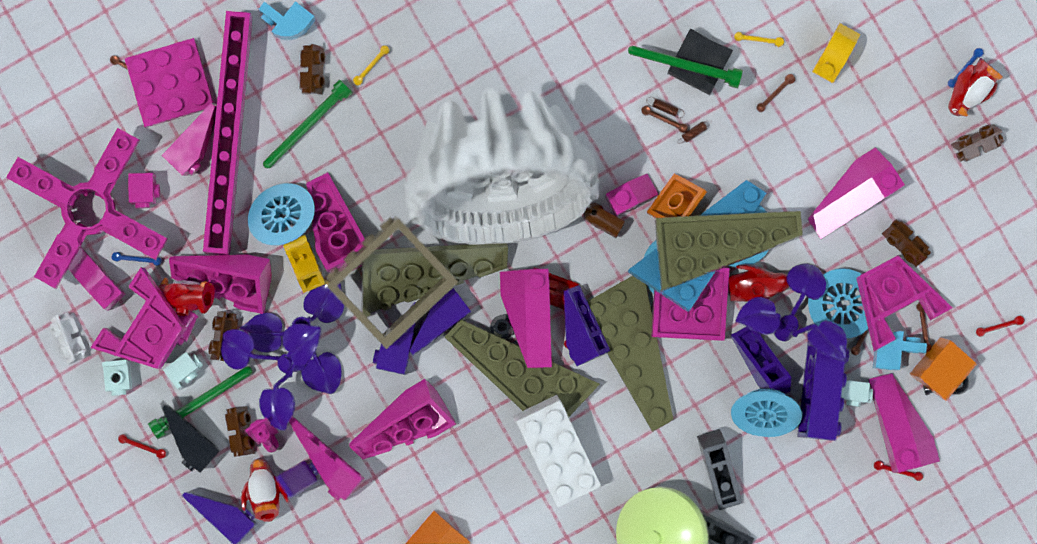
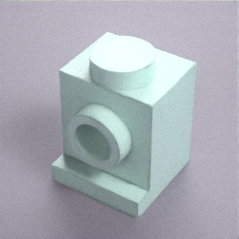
(121, 367)
(183, 369)
(857, 393)

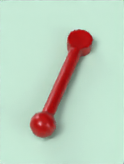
(1018, 320)
(161, 453)
(918, 476)

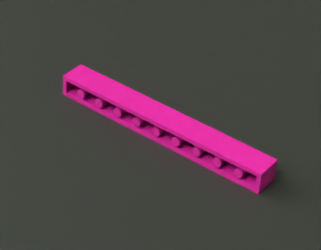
(227, 133)

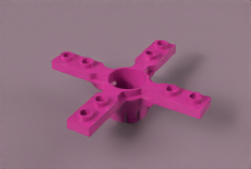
(65, 196)

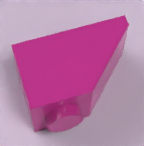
(631, 194)

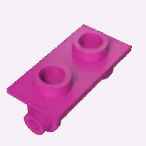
(264, 433)

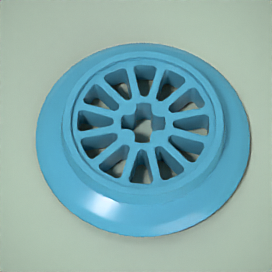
(269, 198)
(834, 277)
(766, 413)

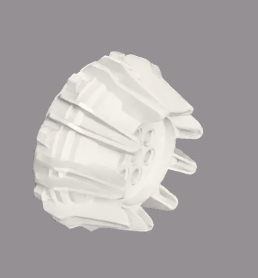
(500, 174)

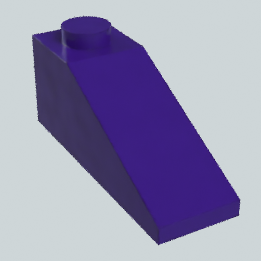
(441, 317)
(582, 330)
(396, 356)
(761, 361)
(298, 478)
(226, 518)

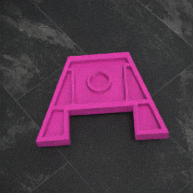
(891, 289)
(152, 331)

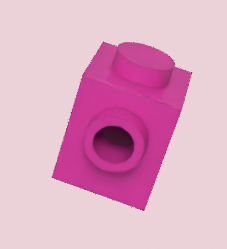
(143, 189)

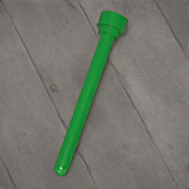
(730, 76)
(339, 92)
(161, 425)

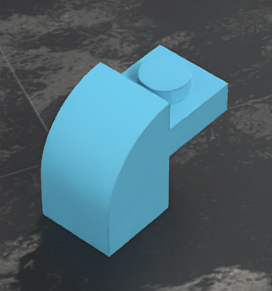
(291, 25)
(890, 355)

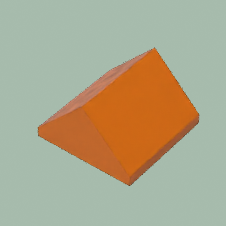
(676, 199)
(943, 368)
(437, 531)

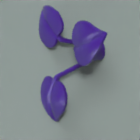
(761, 315)
(299, 341)
(322, 372)

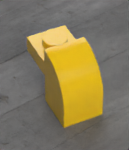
(836, 53)
(304, 264)

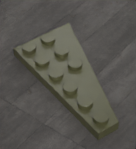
(704, 244)
(406, 275)
(627, 328)
(507, 370)

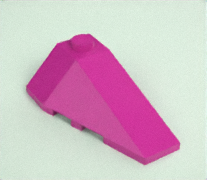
(860, 187)
(332, 224)
(235, 277)
(528, 308)
(409, 417)
(903, 430)
(335, 471)

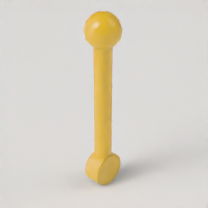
(778, 42)
(358, 80)

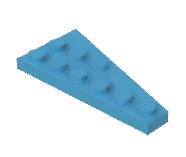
(741, 200)

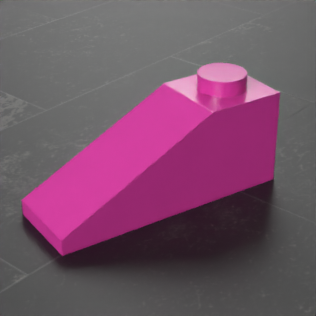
(192, 144)
(95, 280)

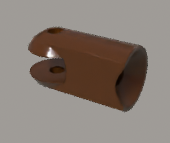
(603, 220)

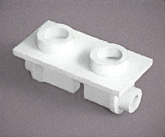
(69, 347)

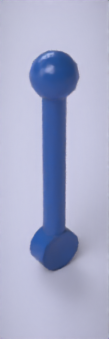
(976, 54)
(117, 257)

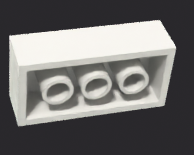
(557, 451)

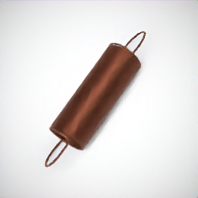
(665, 107)
(693, 132)

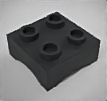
(702, 51)

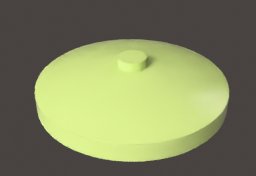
(661, 517)

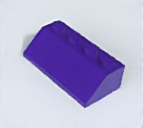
(822, 396)

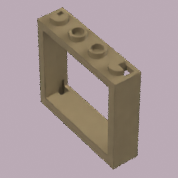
(355, 258)

